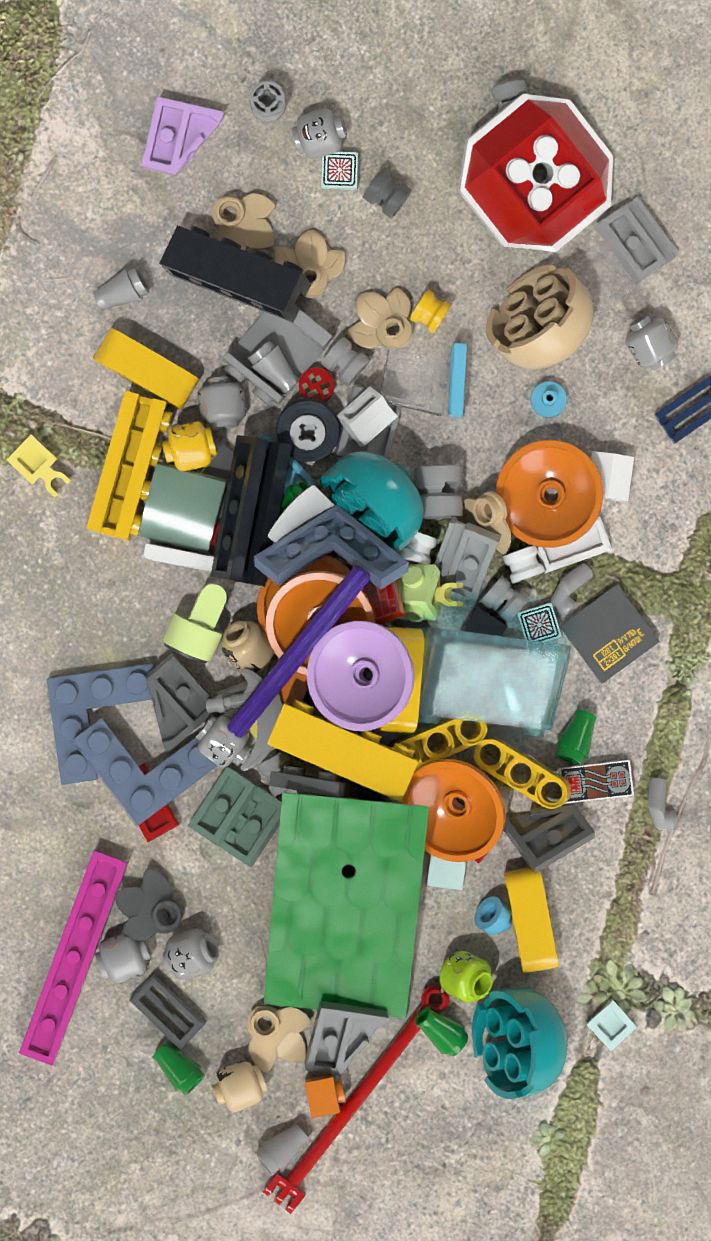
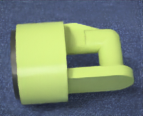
(196, 634)

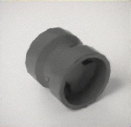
(387, 193)

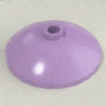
(338, 679)

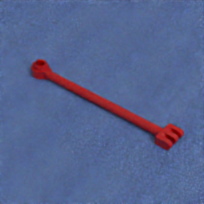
(290, 1184)

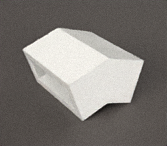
(366, 416)
(615, 474)

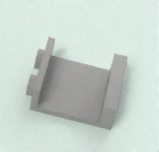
(299, 342)

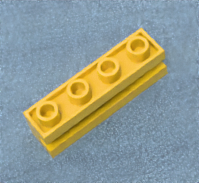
(128, 466)
(343, 751)

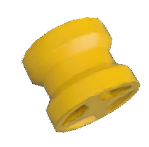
(430, 311)

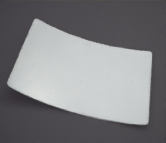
(299, 512)

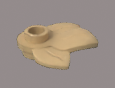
(249, 225)
(314, 259)
(378, 316)
(488, 513)
(280, 1039)

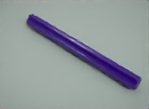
(299, 651)

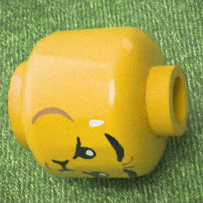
(189, 446)

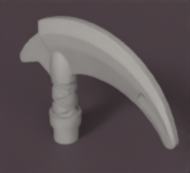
(264, 723)

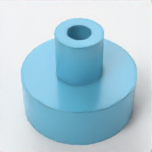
(546, 408)
(493, 916)

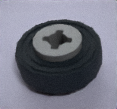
(316, 420)

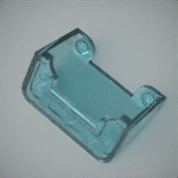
(491, 679)

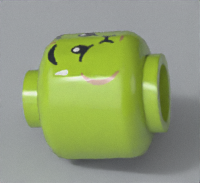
(466, 976)

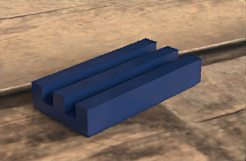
(667, 426)

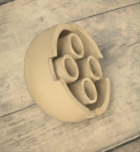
(543, 333)

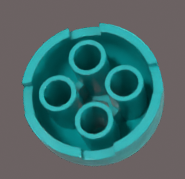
(377, 496)
(534, 1047)

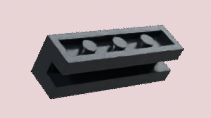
(235, 272)
(250, 508)

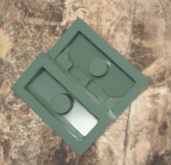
(182, 508)
(238, 816)

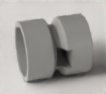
(439, 491)

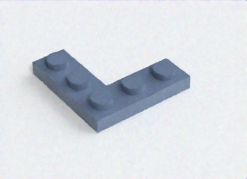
(331, 532)
(69, 705)
(135, 792)

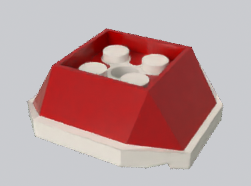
(500, 180)

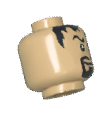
(246, 646)
(239, 1086)

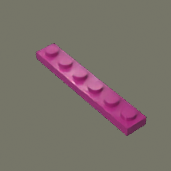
(73, 957)

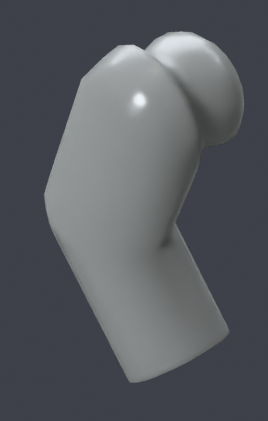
(568, 585)
(656, 805)

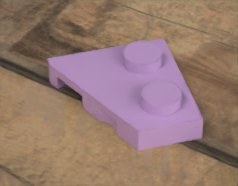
(177, 134)

